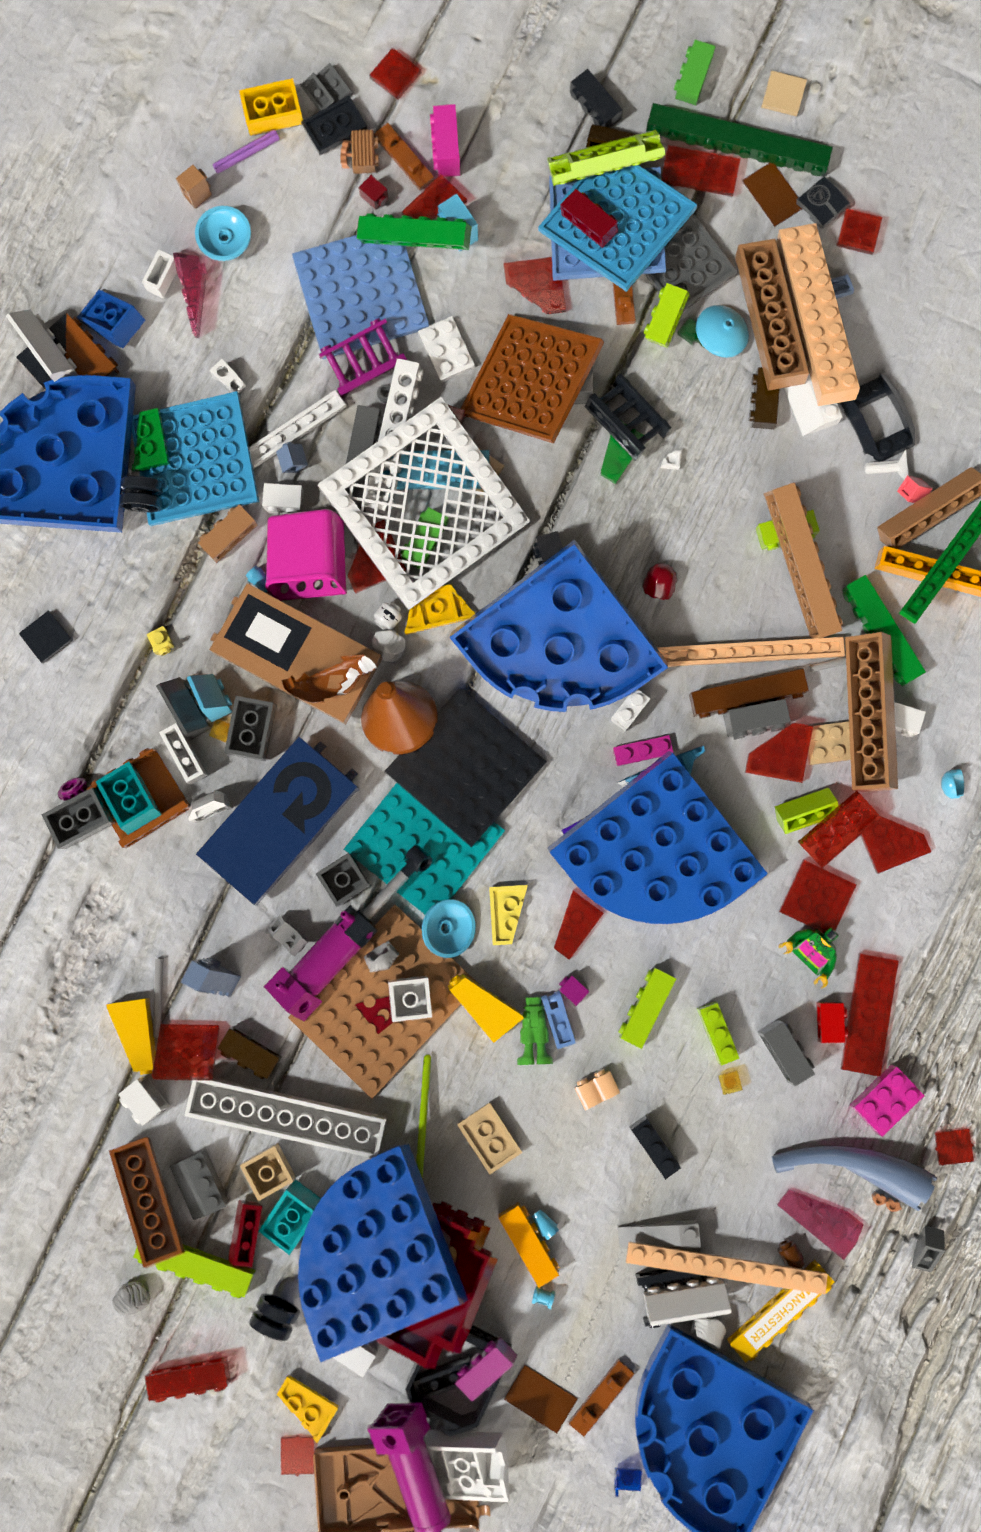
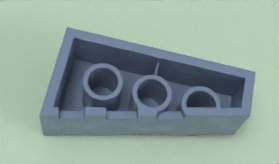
(210, 977)

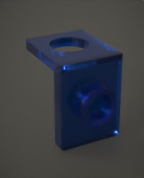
(627, 1480)

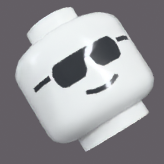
(387, 616)

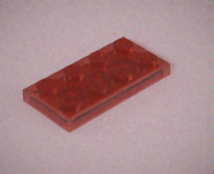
(700, 170)
(839, 829)

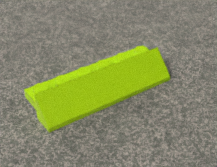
(605, 157)

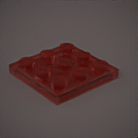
(817, 897)
(186, 1052)

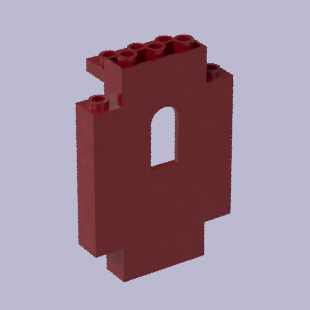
(450, 1328)

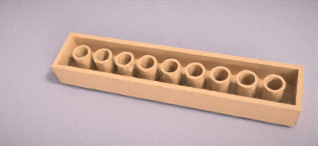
(817, 315)

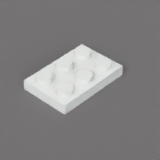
(446, 349)

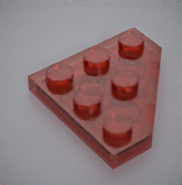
(536, 284)
(363, 571)
(782, 755)
(893, 844)

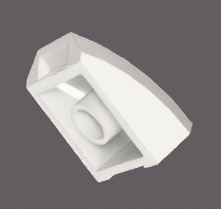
(208, 806)

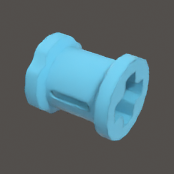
(543, 1297)

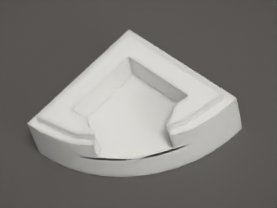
(672, 460)

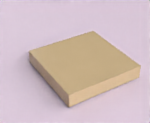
(784, 93)

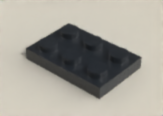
(333, 125)

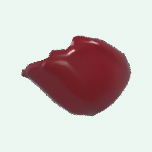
(660, 581)

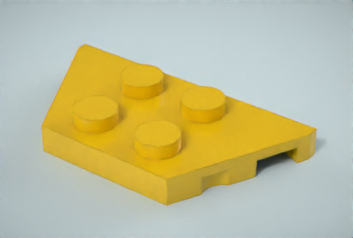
(438, 610)

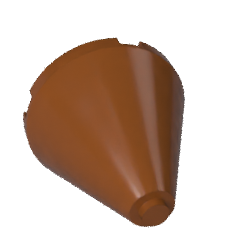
(399, 717)

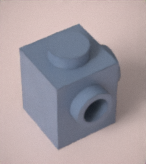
(291, 458)

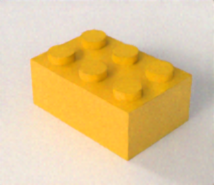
(271, 106)

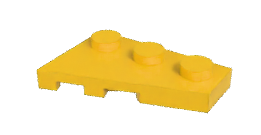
(308, 1405)

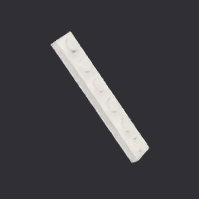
(296, 428)

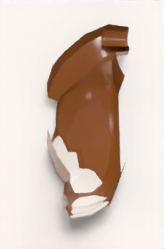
(315, 689)

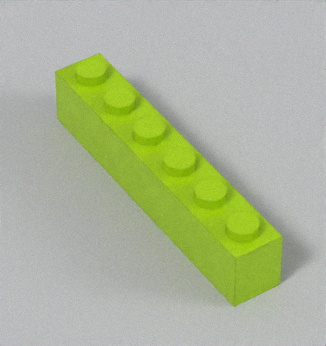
(208, 1269)

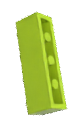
(647, 1007)

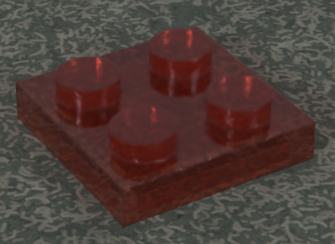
(395, 73)
(859, 231)

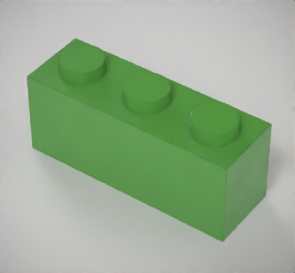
(694, 72)
(431, 517)

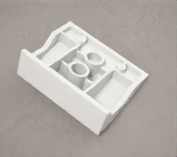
(470, 1465)

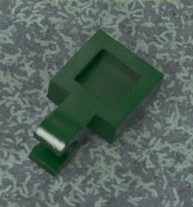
(688, 332)

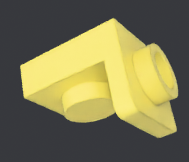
(160, 641)

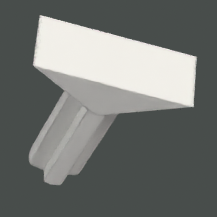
(889, 466)

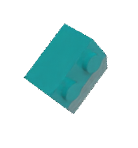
(290, 1217)

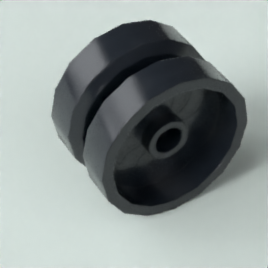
(141, 494)
(274, 1317)

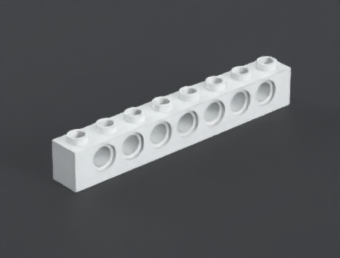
(403, 370)

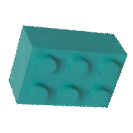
(128, 798)

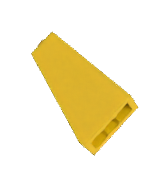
(486, 1008)
(135, 1029)

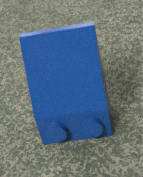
(111, 318)

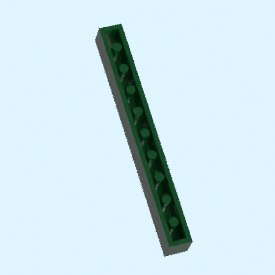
(739, 140)

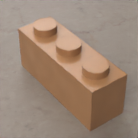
(227, 533)

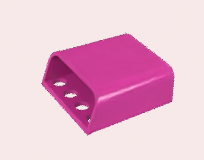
(305, 549)

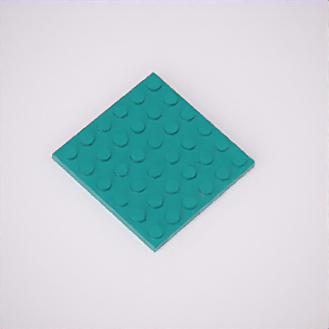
(400, 825)

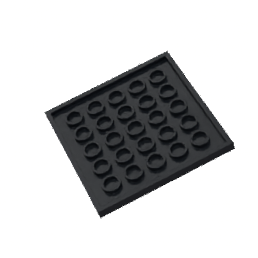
(467, 768)

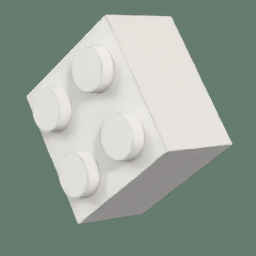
(409, 998)
(143, 1100)

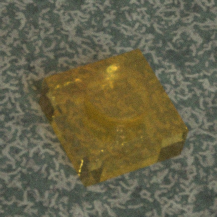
(220, 730)
(730, 1082)

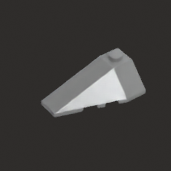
(670, 1234)

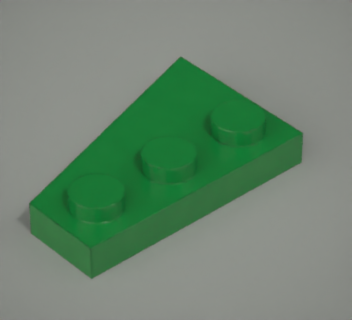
(151, 442)
(616, 459)

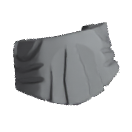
(381, 957)
(131, 1298)

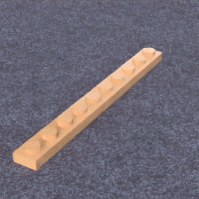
(753, 651)
(726, 1267)

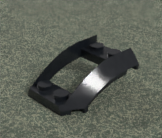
(889, 445)

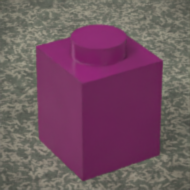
(573, 989)

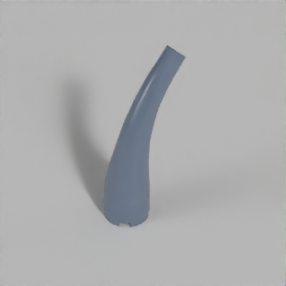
(891, 1174)

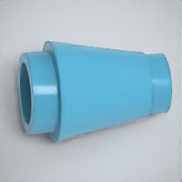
(257, 578)
(545, 1224)

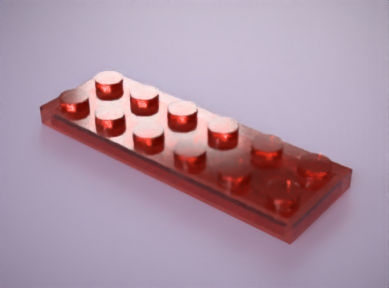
(869, 1014)

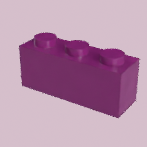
(485, 1368)

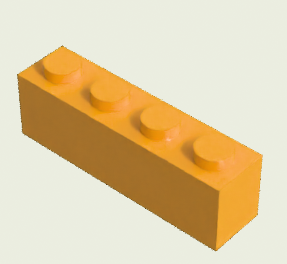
(528, 1244)

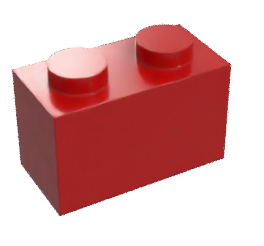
(831, 1022)

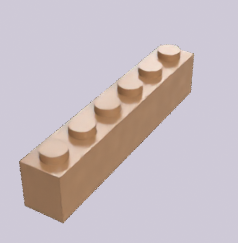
(931, 509)

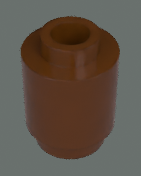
(791, 1254)

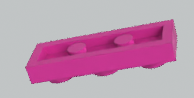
(642, 750)

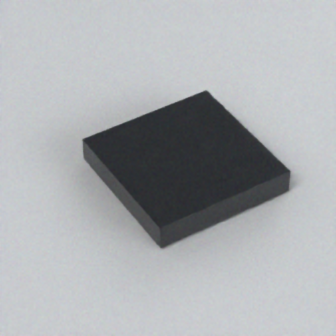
(45, 637)

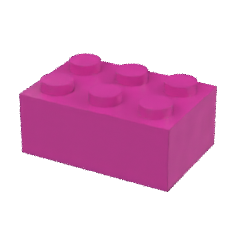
(445, 140)
(887, 1100)

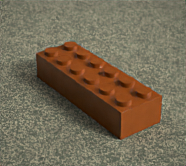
(146, 1202)

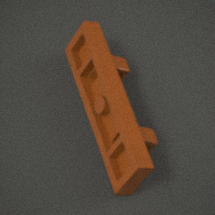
(404, 157)
(623, 305)
(601, 1397)

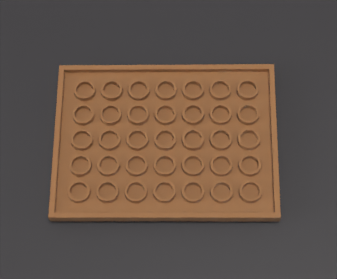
(345, 1033)

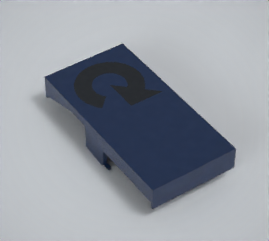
(278, 820)

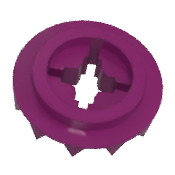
(71, 788)

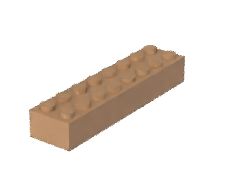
(771, 314)
(803, 561)
(871, 712)

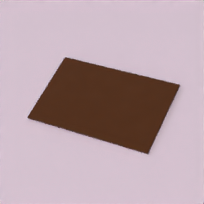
(772, 193)
(540, 1399)

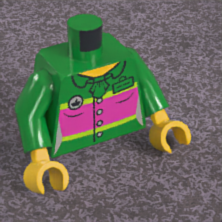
(814, 951)

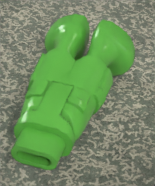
(534, 1031)

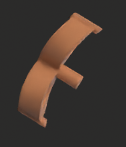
(345, 153)
(880, 1199)

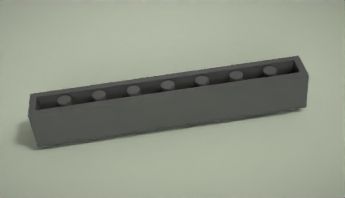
(363, 436)

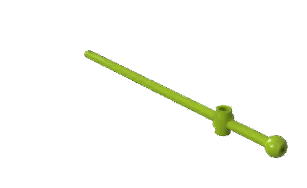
(423, 1113)

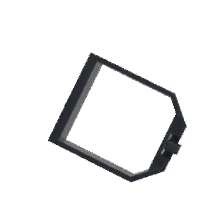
(439, 1414)

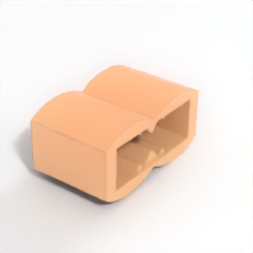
(597, 1089)

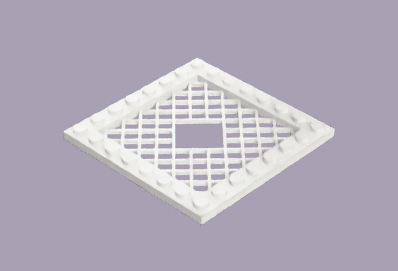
(335, 491)

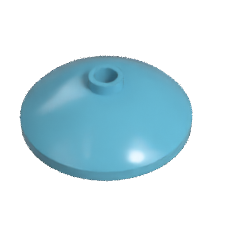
(221, 223)
(722, 331)
(457, 931)

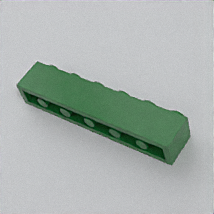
(414, 232)
(876, 619)

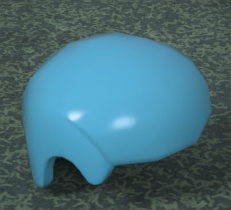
(953, 783)

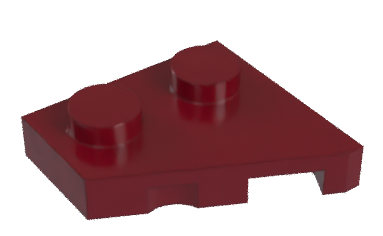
(372, 1016)

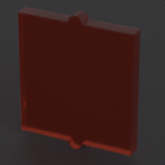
(954, 1147)
(297, 1455)

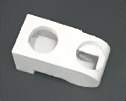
(227, 377)

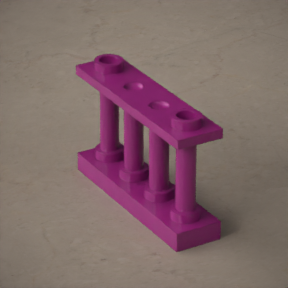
(362, 377)

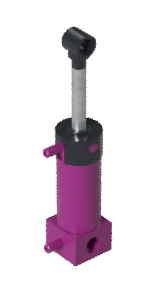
(352, 930)

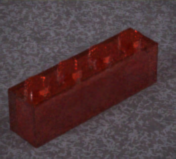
(187, 1379)

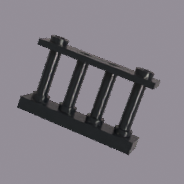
(619, 431)
(665, 1277)

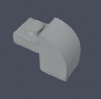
(287, 935)

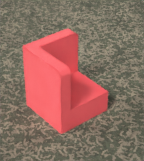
(914, 489)

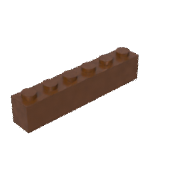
(748, 692)

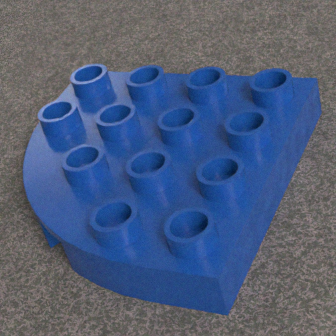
(67, 454)
(560, 638)
(658, 850)
(374, 1256)
(713, 1434)

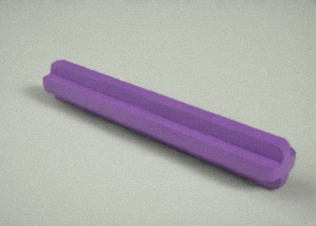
(245, 151)

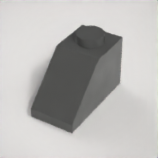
(928, 1249)

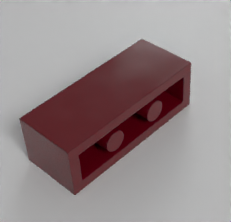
(589, 218)
(245, 1233)

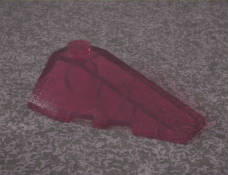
(192, 277)
(827, 1223)

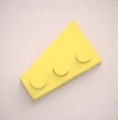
(505, 912)

